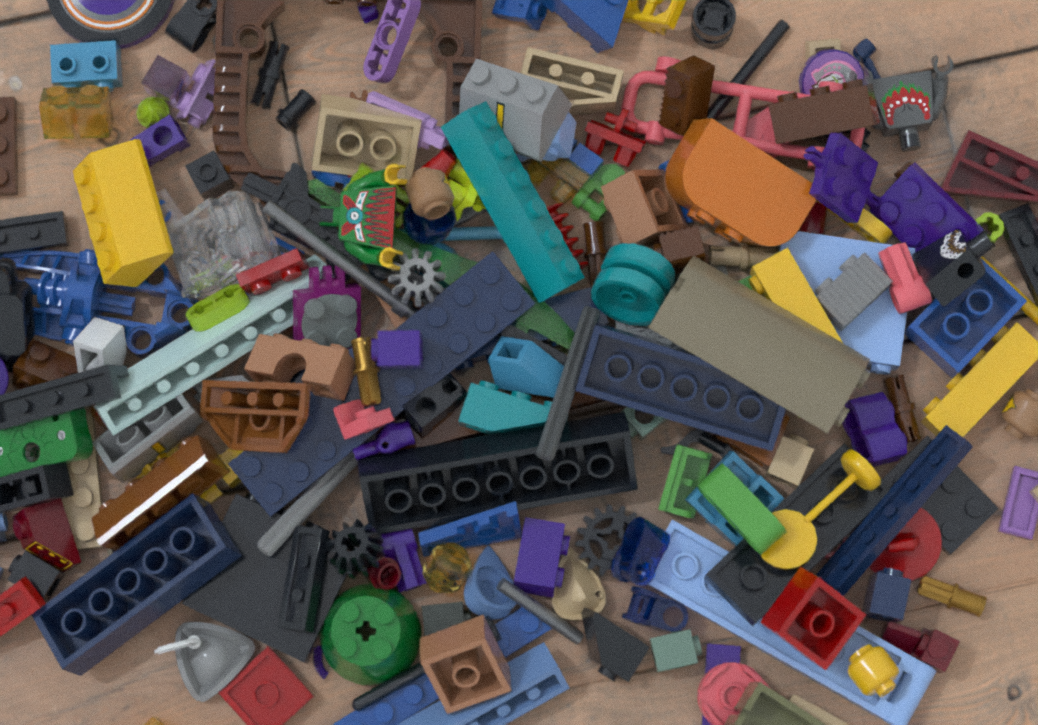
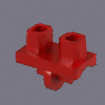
(628, 145)

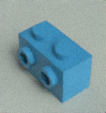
(86, 64)

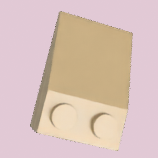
(363, 132)

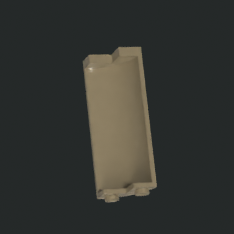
(761, 344)

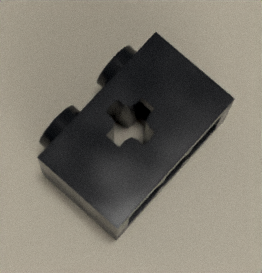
(34, 487)

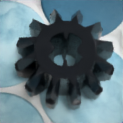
(344, 551)

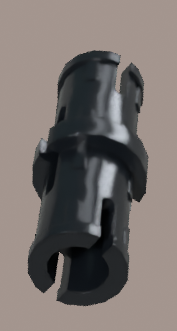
(270, 75)

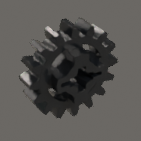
(596, 537)

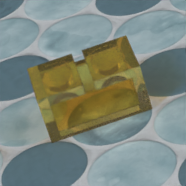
(84, 106)

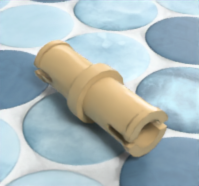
(739, 255)

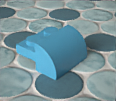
(751, 480)

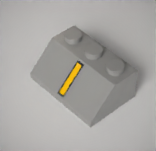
(524, 106)
(147, 438)

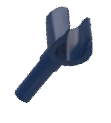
(863, 52)

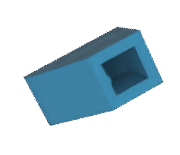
(524, 367)

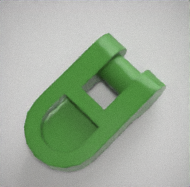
(582, 199)

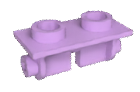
(194, 103)

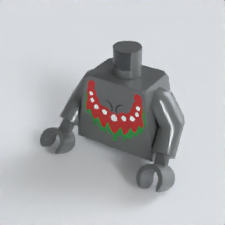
(909, 101)

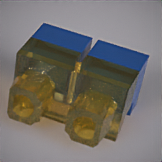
(570, 173)

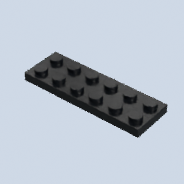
(755, 585)

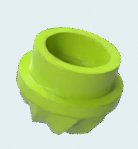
(151, 111)

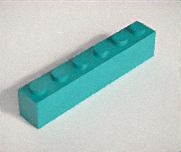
(512, 201)

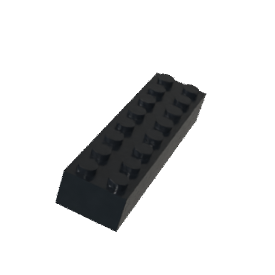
(492, 470)

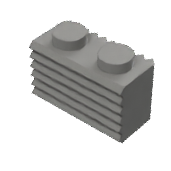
(852, 290)

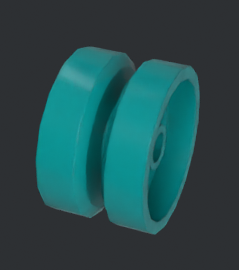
(632, 284)

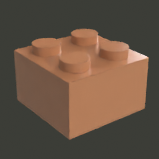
(642, 207)
(465, 664)

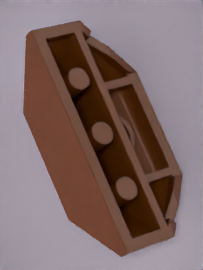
(255, 413)

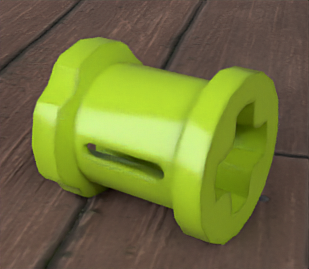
(994, 224)

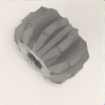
(429, 280)

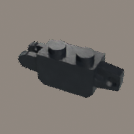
(16, 314)

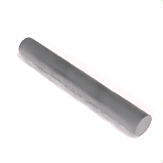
(539, 611)

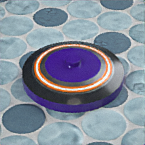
(111, 20)

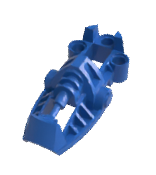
(74, 294)

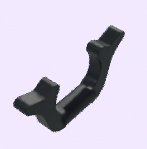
(703, 438)

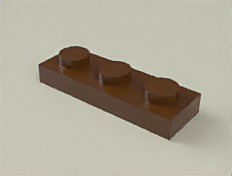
(8, 147)

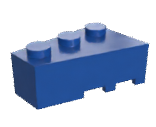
(593, 19)

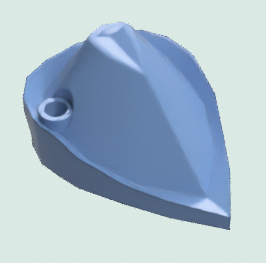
(481, 585)

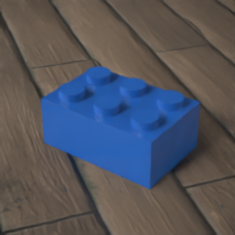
(967, 323)

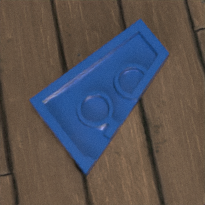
(476, 530)

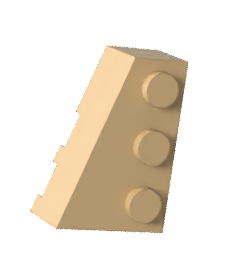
(584, 83)

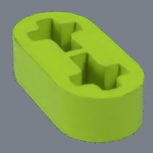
(217, 308)

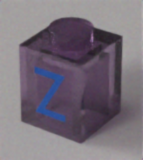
(166, 81)

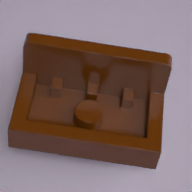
(42, 364)

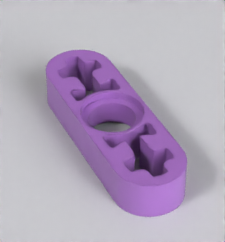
(379, 43)

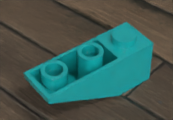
(498, 412)

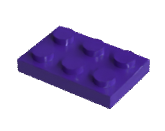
(922, 211)

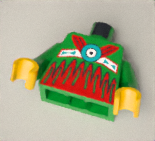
(368, 217)

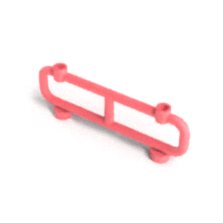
(656, 134)

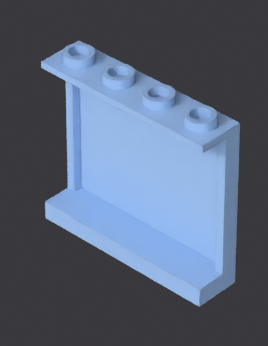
(879, 328)

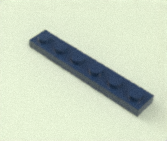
(894, 510)

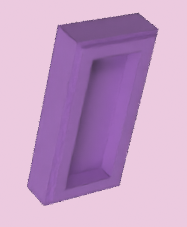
(1020, 507)

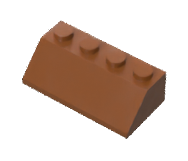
(146, 499)

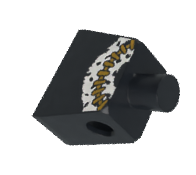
(953, 263)

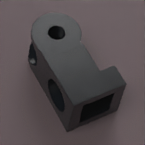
(433, 404)

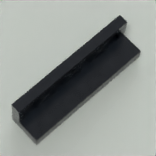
(61, 396)

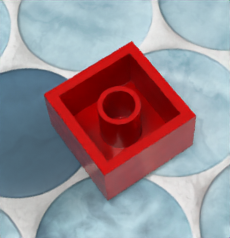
(813, 618)

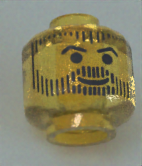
(447, 568)

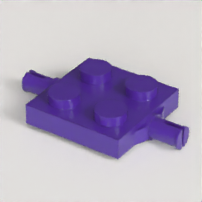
(843, 177)

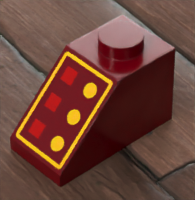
(47, 534)

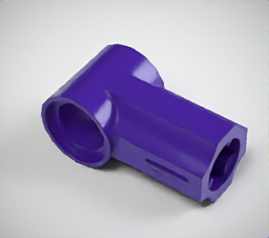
(403, 549)

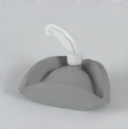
(208, 656)

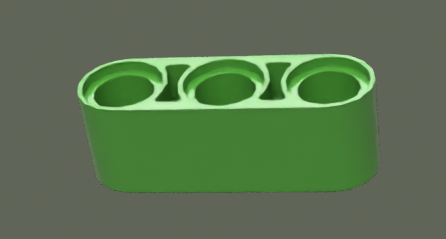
(741, 508)

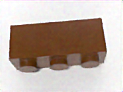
(824, 111)

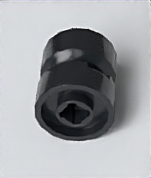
(713, 23)

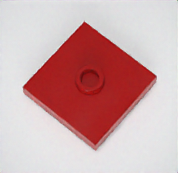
(266, 691)

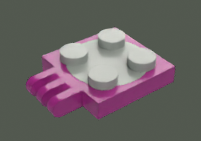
(327, 309)

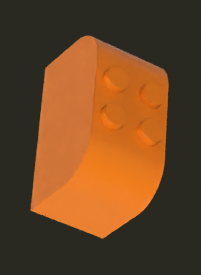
(736, 186)

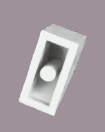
(100, 345)

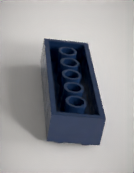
(676, 387)
(136, 585)

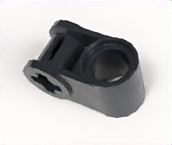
(192, 24)

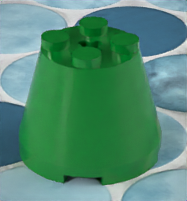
(386, 652)

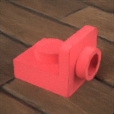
(357, 420)

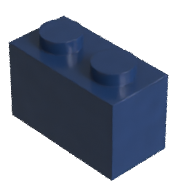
(886, 595)

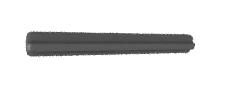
(567, 384)

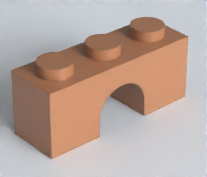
(280, 358)

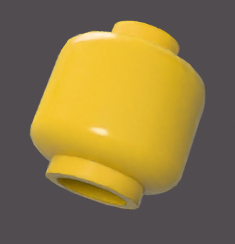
(873, 670)

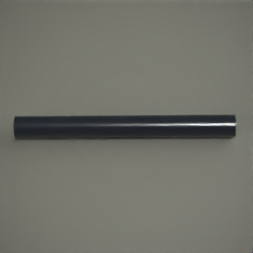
(750, 66)

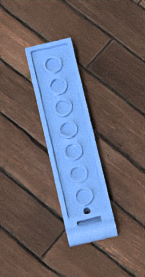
(682, 579)

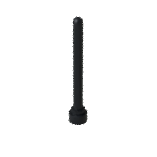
(401, 680)

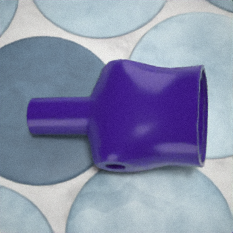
(395, 434)

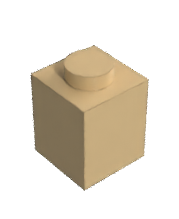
(790, 461)

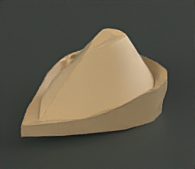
(577, 589)

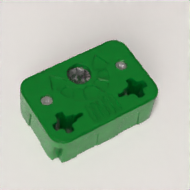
(58, 439)

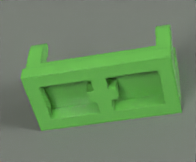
(685, 472)

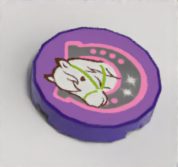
(828, 66)

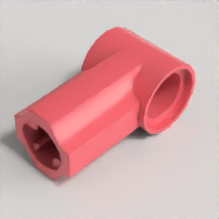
(907, 286)

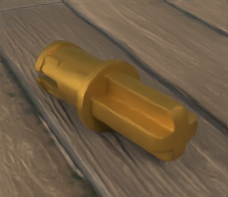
(366, 372)
(951, 595)

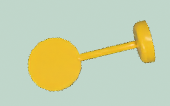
(801, 539)

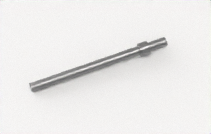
(340, 260)

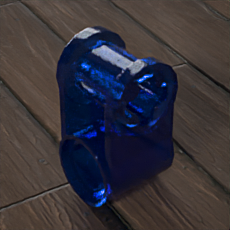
(642, 549)
(653, 610)

